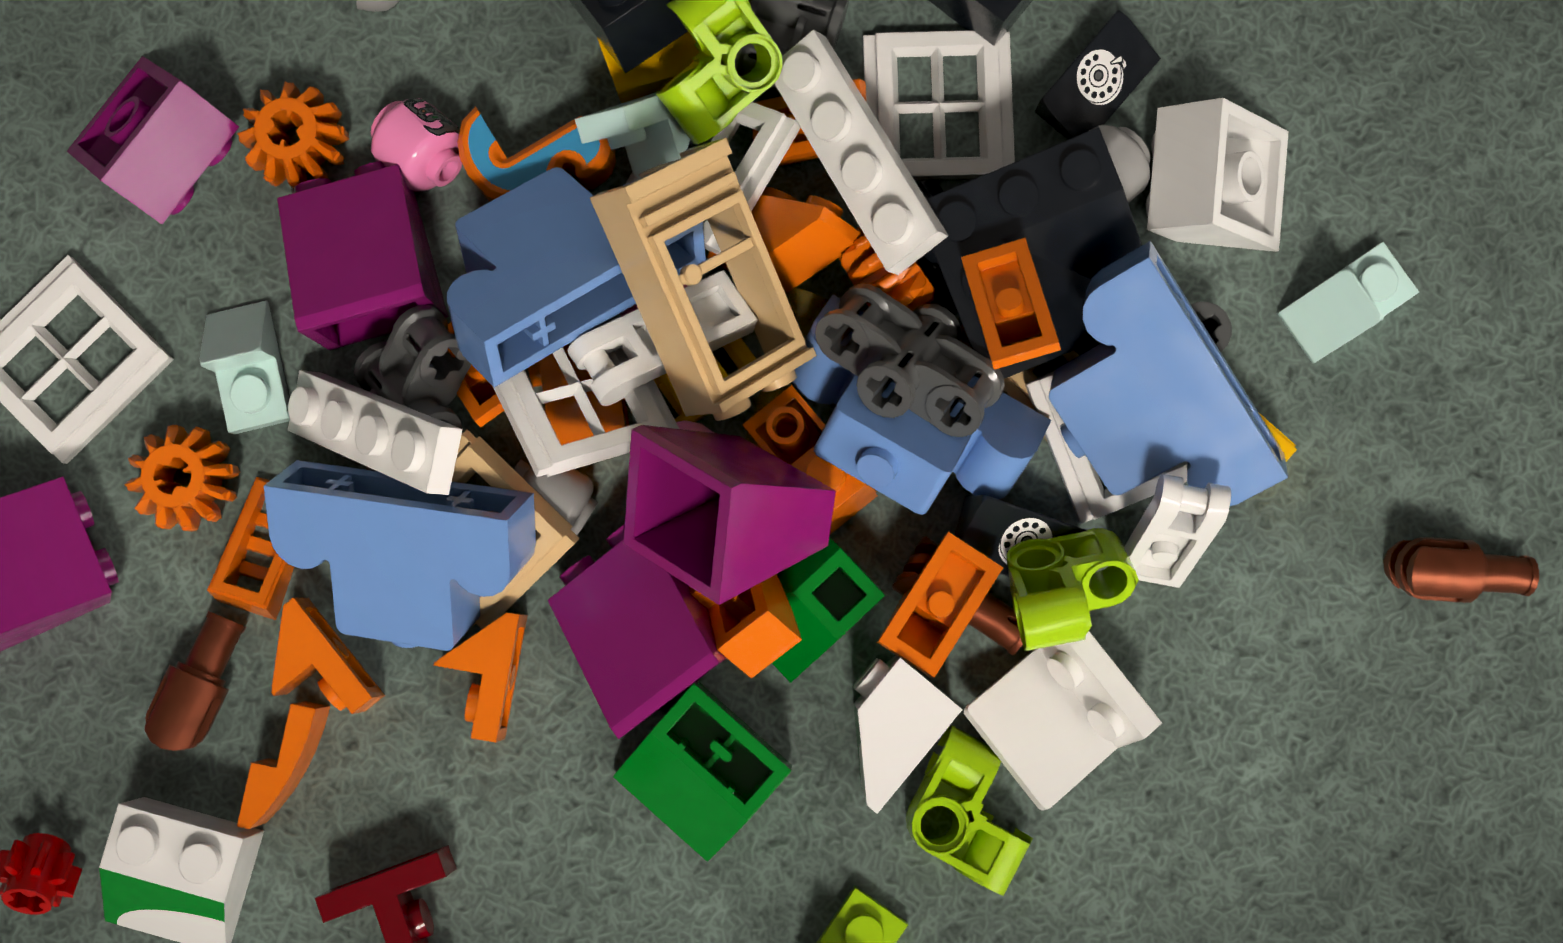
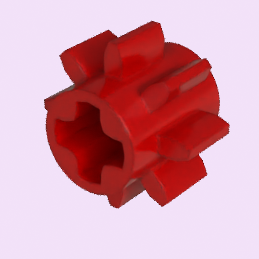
(37, 873)

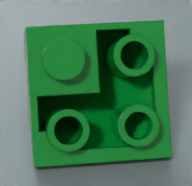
(826, 600)

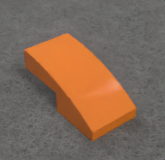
(273, 781)

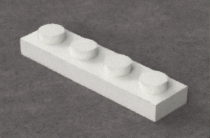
(858, 154)
(375, 431)

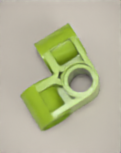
(709, 90)
(1058, 584)
(974, 844)

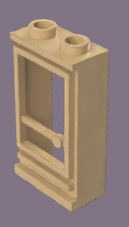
(665, 204)

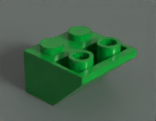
(703, 771)

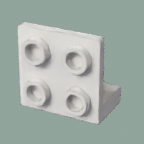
(1060, 717)

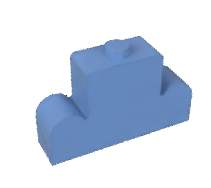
(540, 274)
(1159, 390)
(906, 453)
(398, 557)

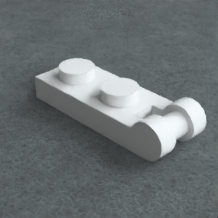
(721, 315)
(1176, 529)

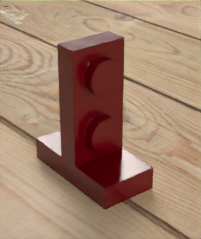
(390, 894)

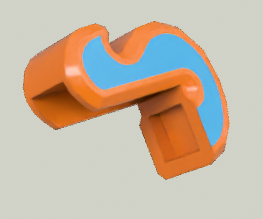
(562, 148)

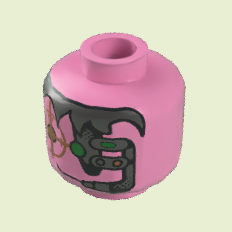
(418, 141)

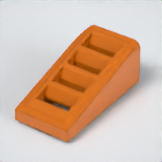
(232, 563)

